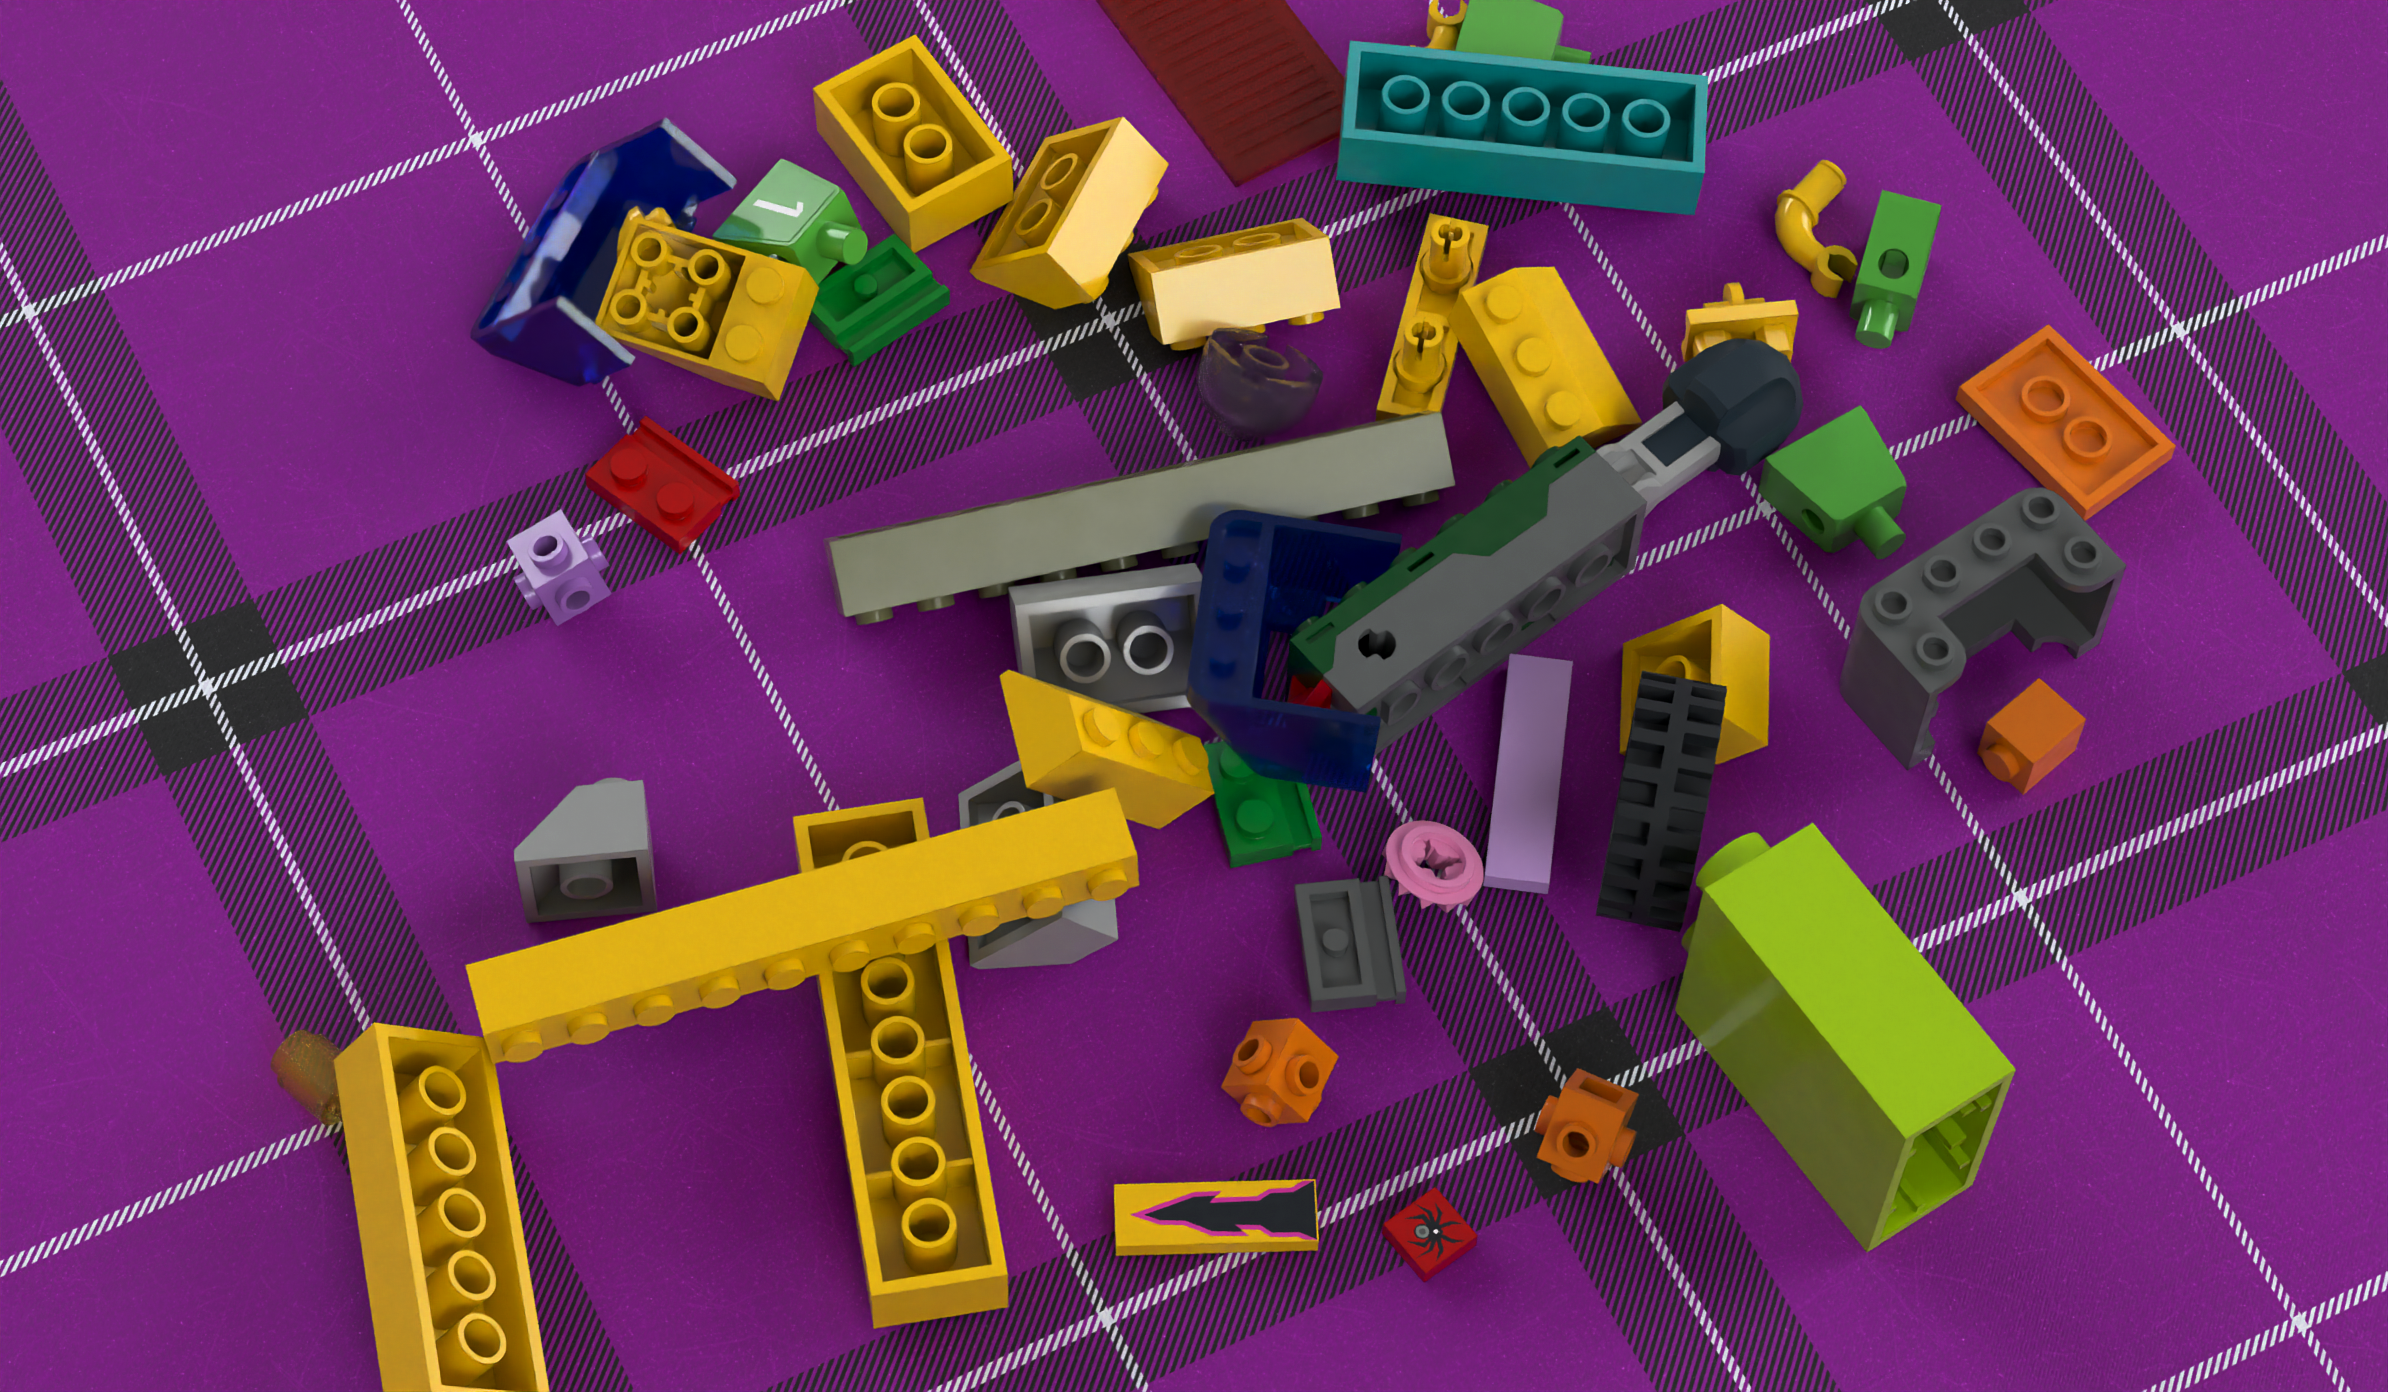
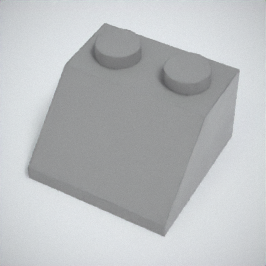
(589, 855)

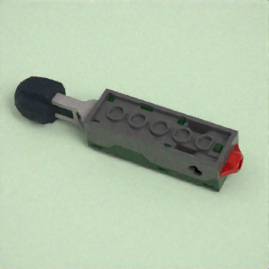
(1535, 547)

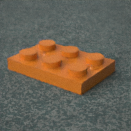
(2065, 422)

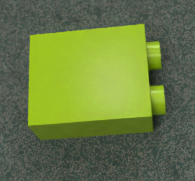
(1839, 1032)

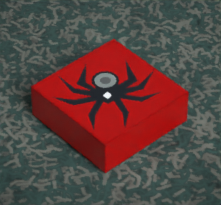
(1429, 1234)

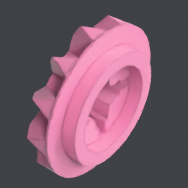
(1443, 850)

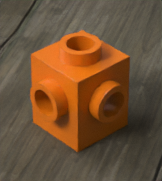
(1279, 1072)
(1586, 1127)

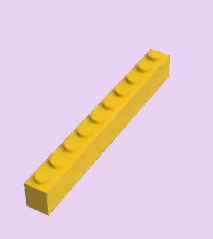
(803, 926)

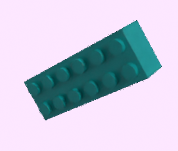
(1523, 128)

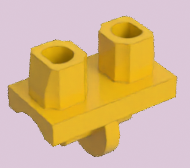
(1741, 319)

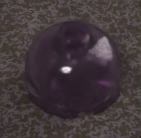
(1255, 387)

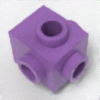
(565, 579)

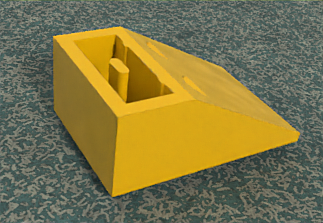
(708, 307)

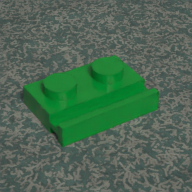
(876, 300)
(1258, 814)

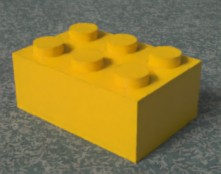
(913, 144)

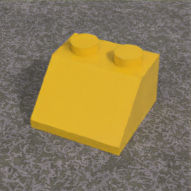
(1712, 649)

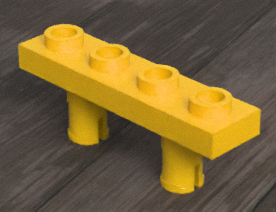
(1425, 340)

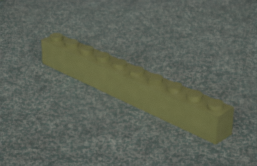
(1134, 515)

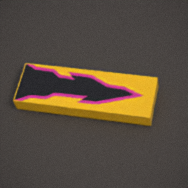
(1215, 1217)

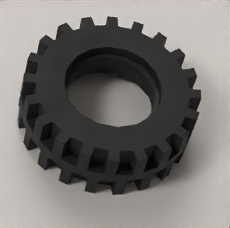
(1662, 801)

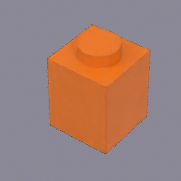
(2030, 736)

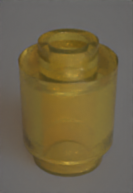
(309, 1074)

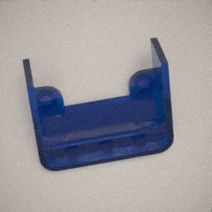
(558, 278)
(1266, 578)

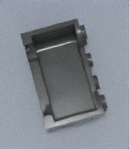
(2014, 569)

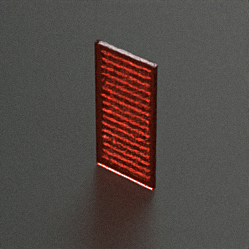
(1238, 76)

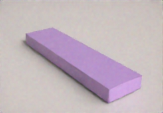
(1528, 774)

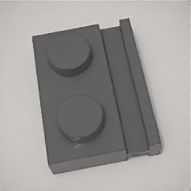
(1349, 944)

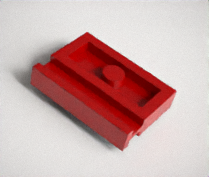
(662, 485)

